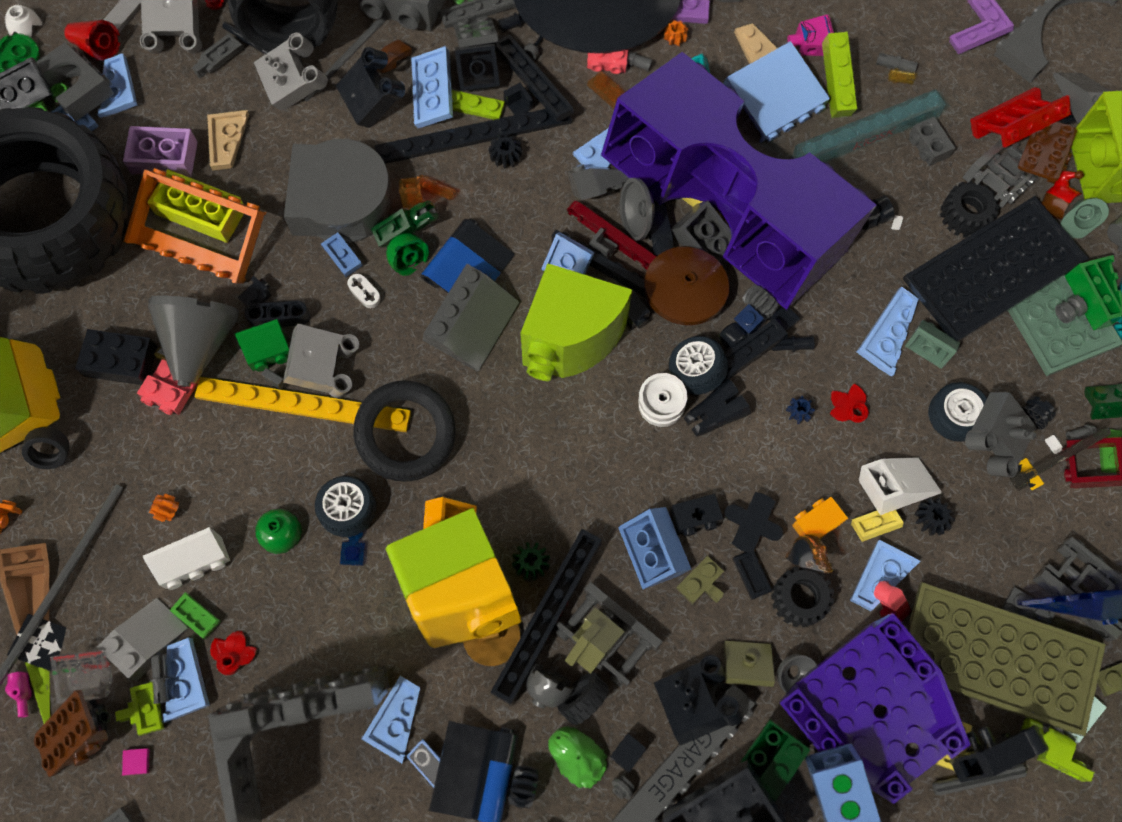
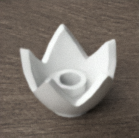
(21, 19)

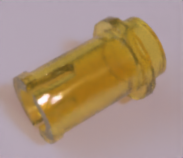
(897, 75)

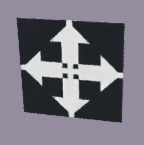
(44, 643)

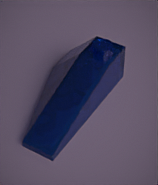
(1096, 605)

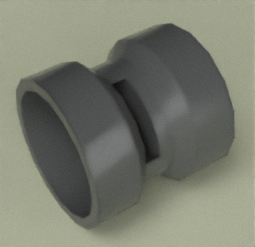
(1069, 310)

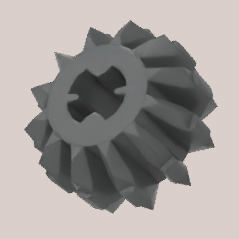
(760, 301)

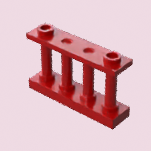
(1029, 104)

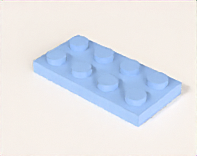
(432, 87)

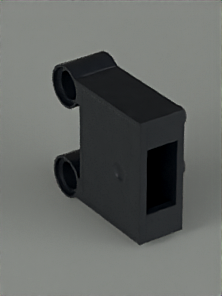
(366, 92)
(690, 703)
(997, 754)

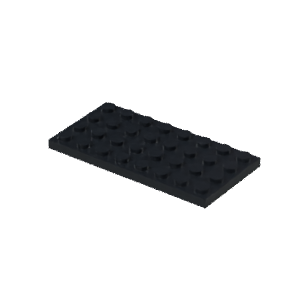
(995, 269)

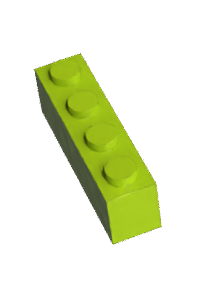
(839, 74)

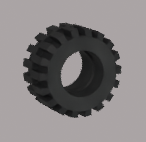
(975, 195)
(789, 609)

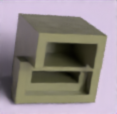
(594, 640)

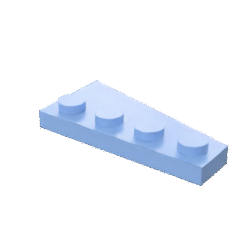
(887, 335)

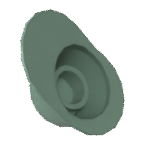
(1084, 217)

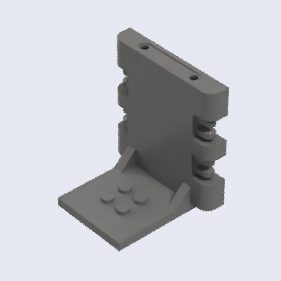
(241, 719)

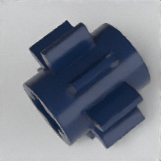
(799, 416)

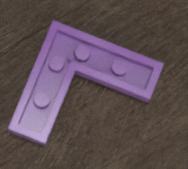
(993, 24)

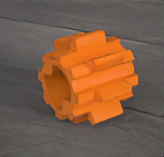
(675, 33)
(164, 507)

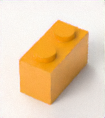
(821, 519)

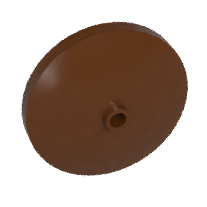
(686, 286)

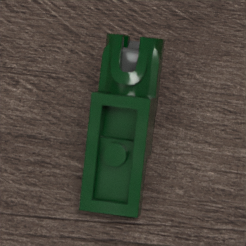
(405, 222)

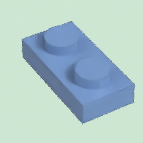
(341, 254)

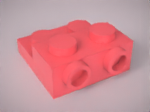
(613, 62)
(164, 392)

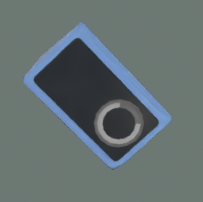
(425, 761)

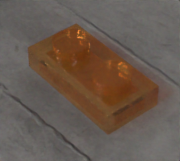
(605, 88)

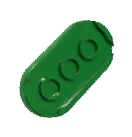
(17, 49)

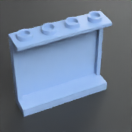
(778, 91)

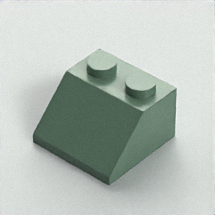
(932, 344)

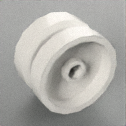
(674, 398)

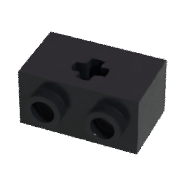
(706, 506)

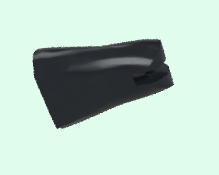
(718, 409)

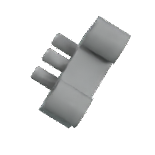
(170, 18)
(284, 74)
(314, 357)

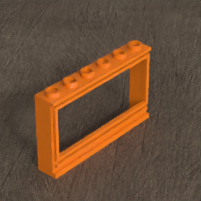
(185, 251)

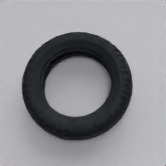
(404, 391)

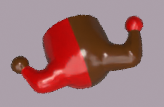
(1061, 194)

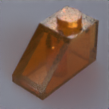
(410, 192)

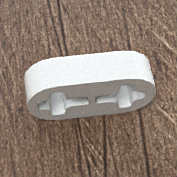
(367, 288)

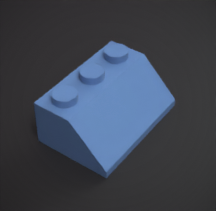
(654, 547)

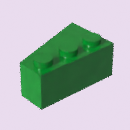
(1097, 286)

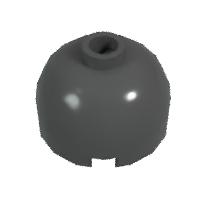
(547, 688)

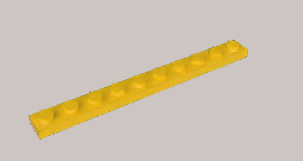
(296, 403)

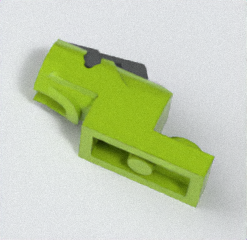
(1060, 751)

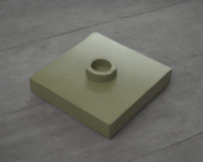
(748, 663)

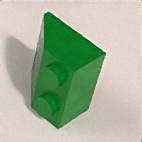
(264, 345)

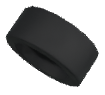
(50, 436)

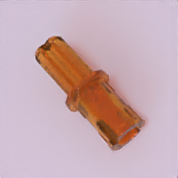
(436, 187)

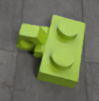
(142, 710)

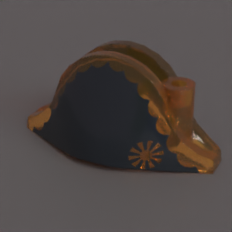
(810, 553)

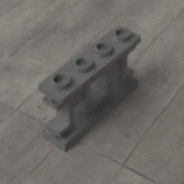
(999, 178)
(1094, 568)

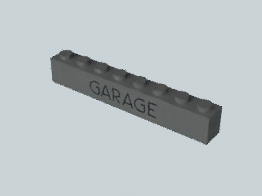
(679, 767)

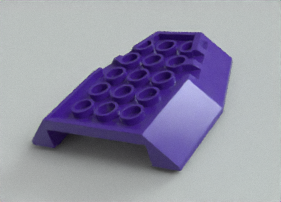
(891, 673)

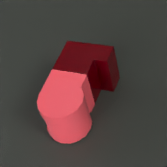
(892, 601)

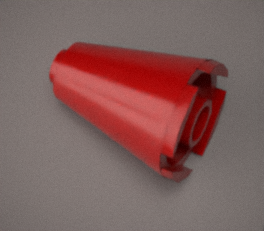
(94, 37)

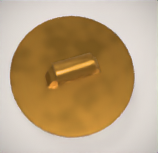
(494, 648)

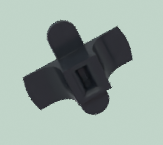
(753, 522)

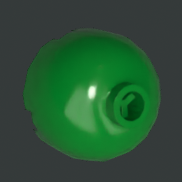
(408, 250)
(278, 531)

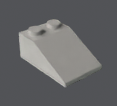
(141, 638)

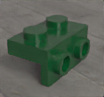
(1105, 401)

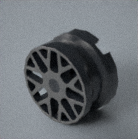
(1039, 412)

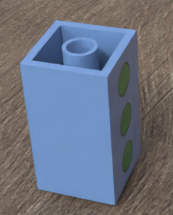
(842, 785)

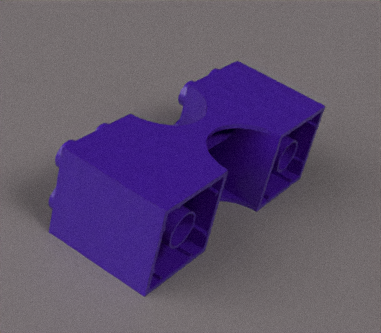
(783, 214)

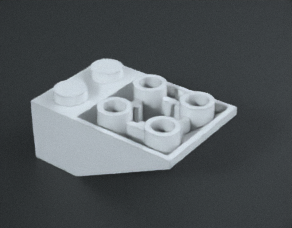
(896, 483)

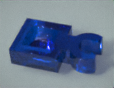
(353, 552)

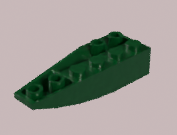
(775, 757)

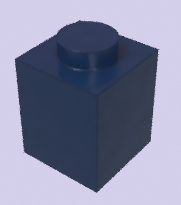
(750, 319)

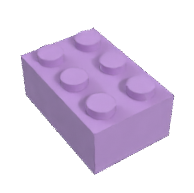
(160, 149)

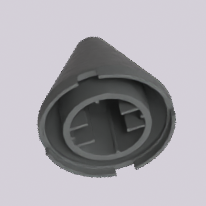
(190, 333)

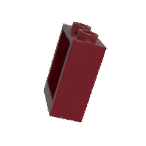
(1070, 474)

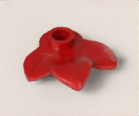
(847, 403)
(233, 649)

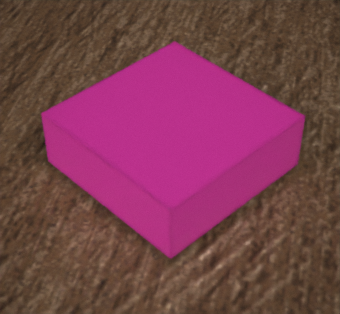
(135, 762)

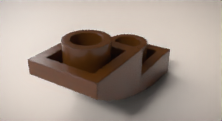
(395, 51)

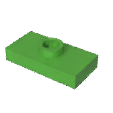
(195, 615)

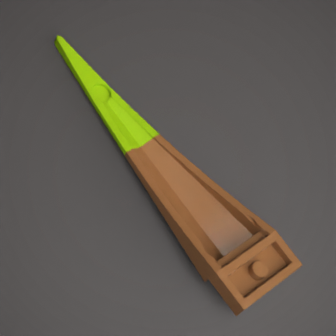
(25, 585)

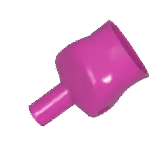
(19, 690)

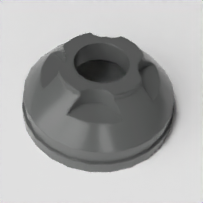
(804, 664)

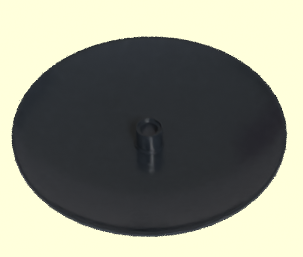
(597, 24)

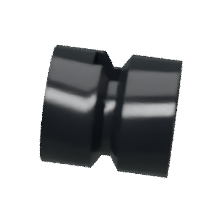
(882, 212)

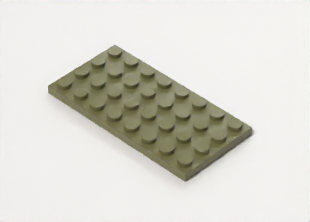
(1008, 658)

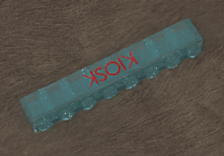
(872, 128)

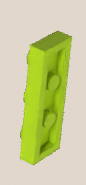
(477, 105)

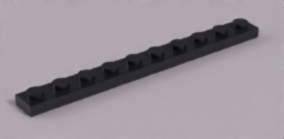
(467, 135)

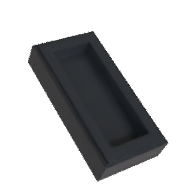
(752, 575)

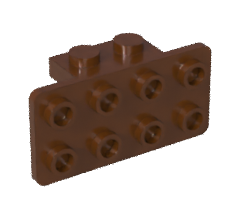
(1048, 151)
(68, 736)

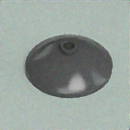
(636, 209)

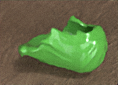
(577, 756)

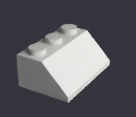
(187, 558)

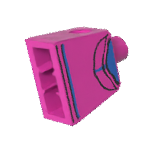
(811, 35)

